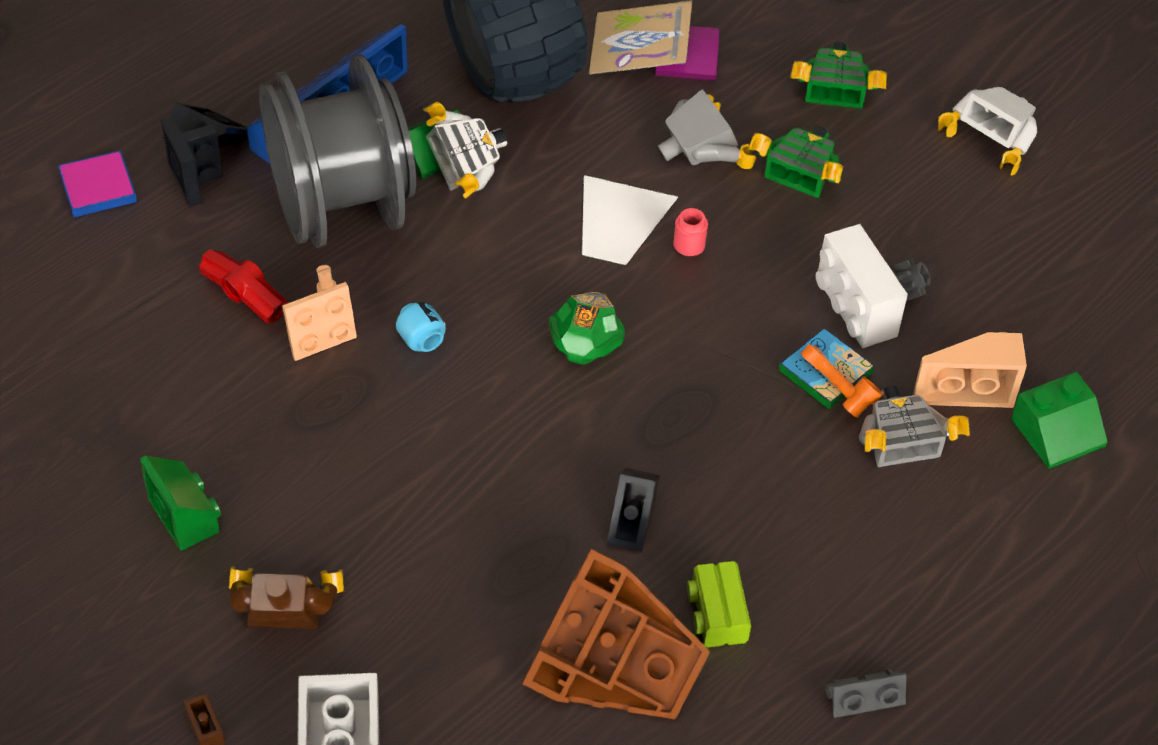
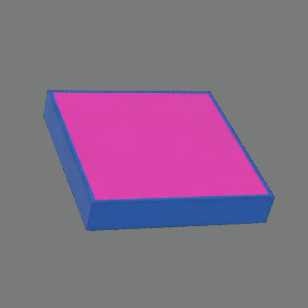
(97, 183)

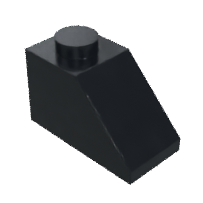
(633, 509)

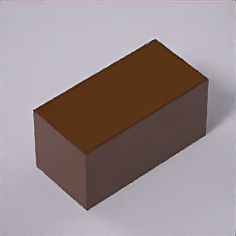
(204, 721)

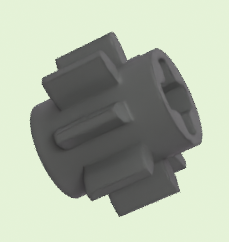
(912, 277)

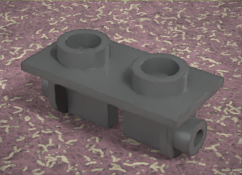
(873, 693)

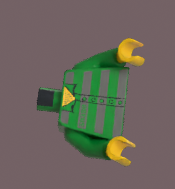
(837, 77)
(800, 159)

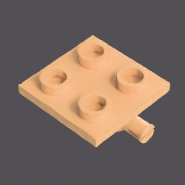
(320, 318)

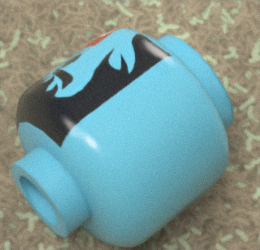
(421, 326)

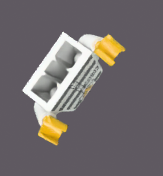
(1000, 117)
(463, 148)

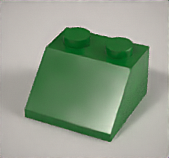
(1060, 420)
(180, 501)

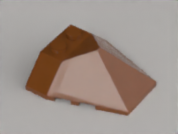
(616, 646)

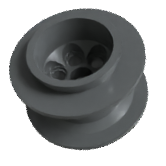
(337, 151)

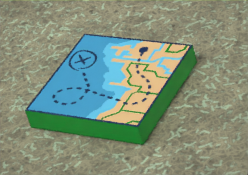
(840, 355)

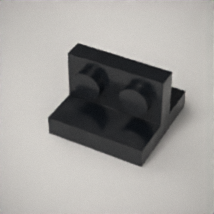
(192, 157)

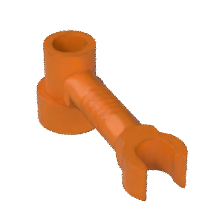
(857, 396)

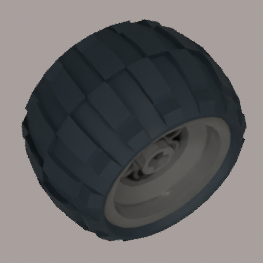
(518, 45)

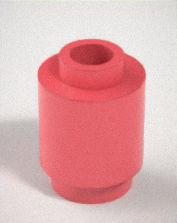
(690, 232)

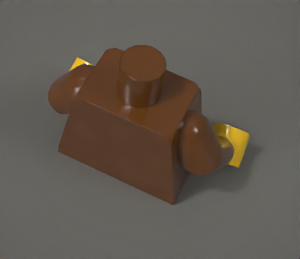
(283, 598)

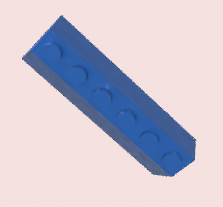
(384, 53)

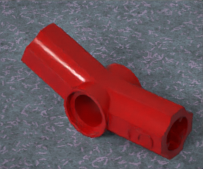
(244, 284)

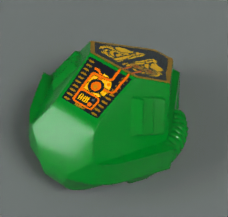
(586, 328)

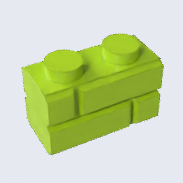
(720, 604)

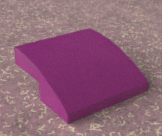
(701, 56)

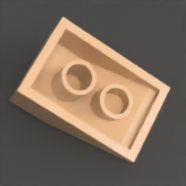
(974, 372)

